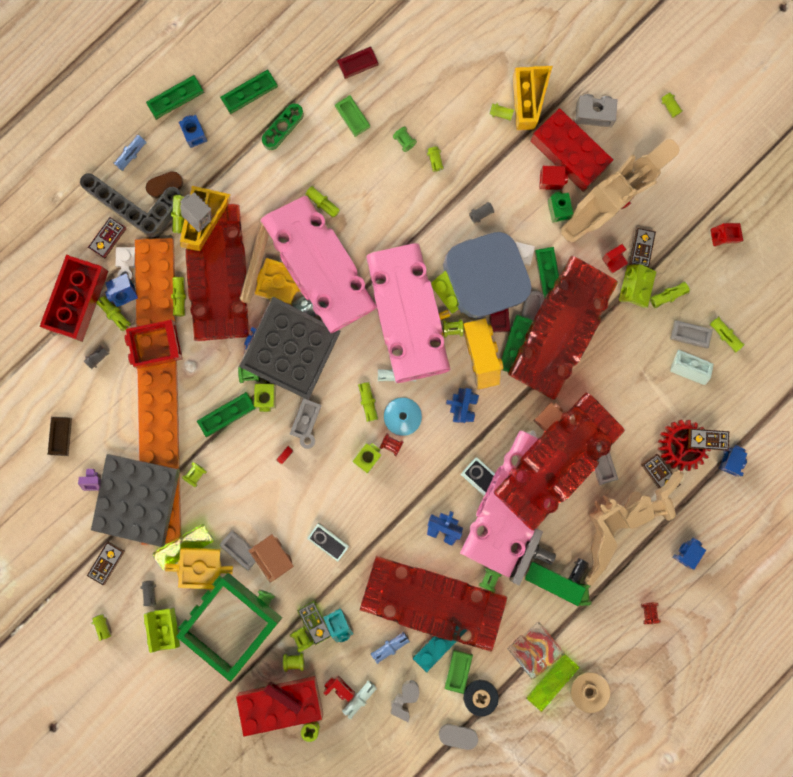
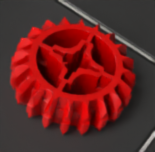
(680, 452)

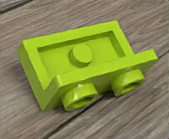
(637, 285)
(445, 291)
(161, 630)

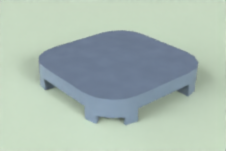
(487, 275)

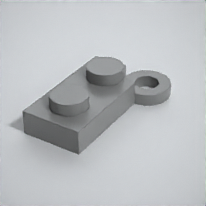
(305, 422)

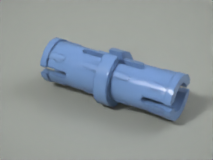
(130, 152)
(390, 647)

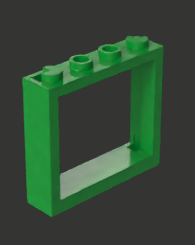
(248, 599)

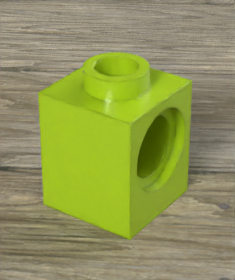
(259, 390)
(359, 458)

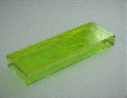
(195, 538)
(552, 682)

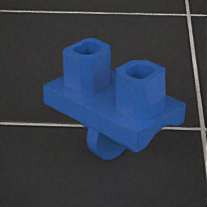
(460, 404)
(445, 524)

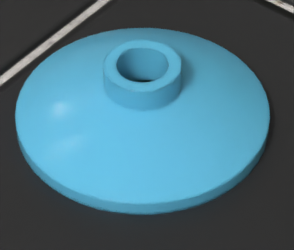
(399, 426)

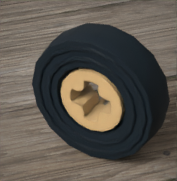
(471, 694)

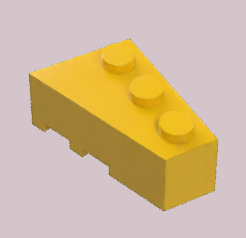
(529, 94)
(218, 202)
(483, 353)

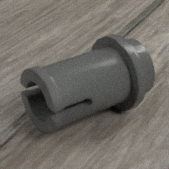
(481, 212)
(98, 355)
(544, 555)
(148, 593)

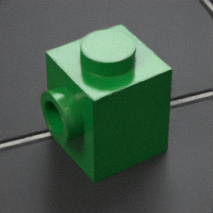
(560, 207)

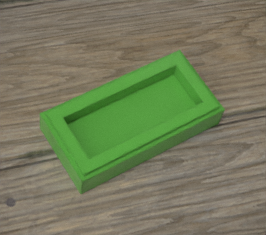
(352, 116)
(458, 671)

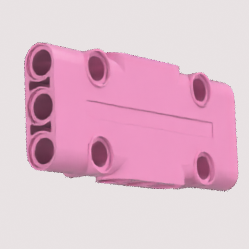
(318, 263)
(408, 313)
(500, 524)

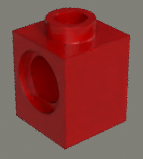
(553, 177)

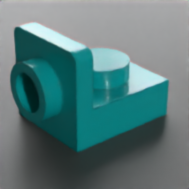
(338, 626)

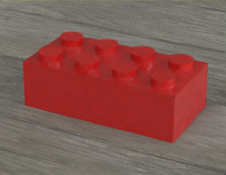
(571, 147)
(74, 298)
(263, 713)

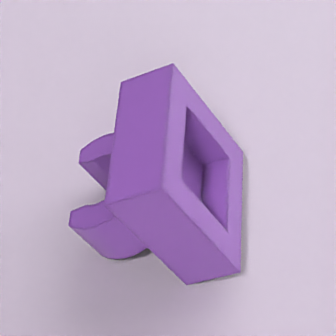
(90, 482)

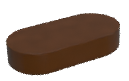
(157, 185)

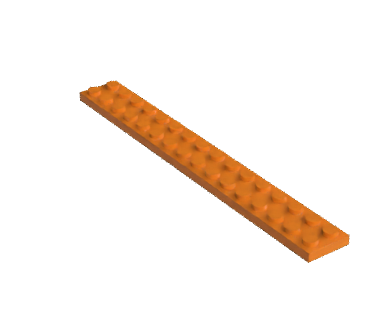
(157, 383)

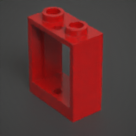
(173, 341)

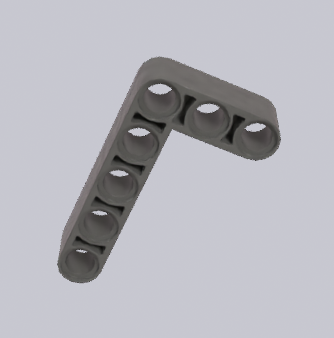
(131, 209)

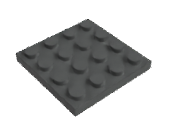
(289, 348)
(135, 500)

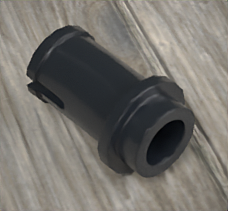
(578, 570)

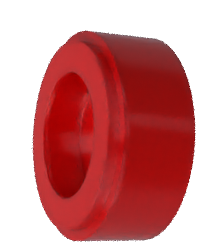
(284, 455)

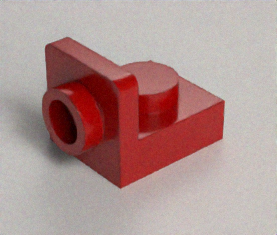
(726, 234)
(614, 259)
(343, 690)

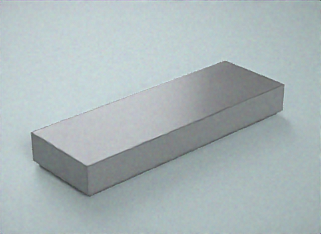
(523, 561)

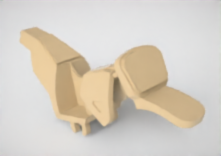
(618, 190)
(636, 512)

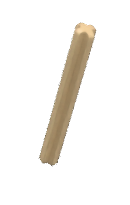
(254, 265)

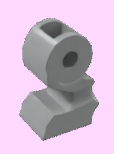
(409, 694)

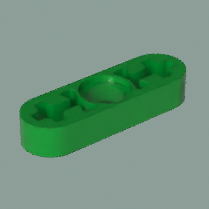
(283, 134)

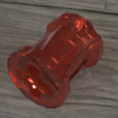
(387, 439)
(650, 613)

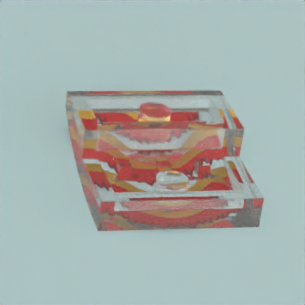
(535, 650)

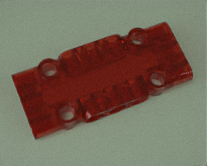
(217, 280)
(563, 327)
(559, 461)
(433, 603)

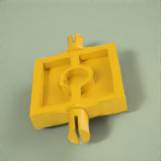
(276, 282)
(198, 568)

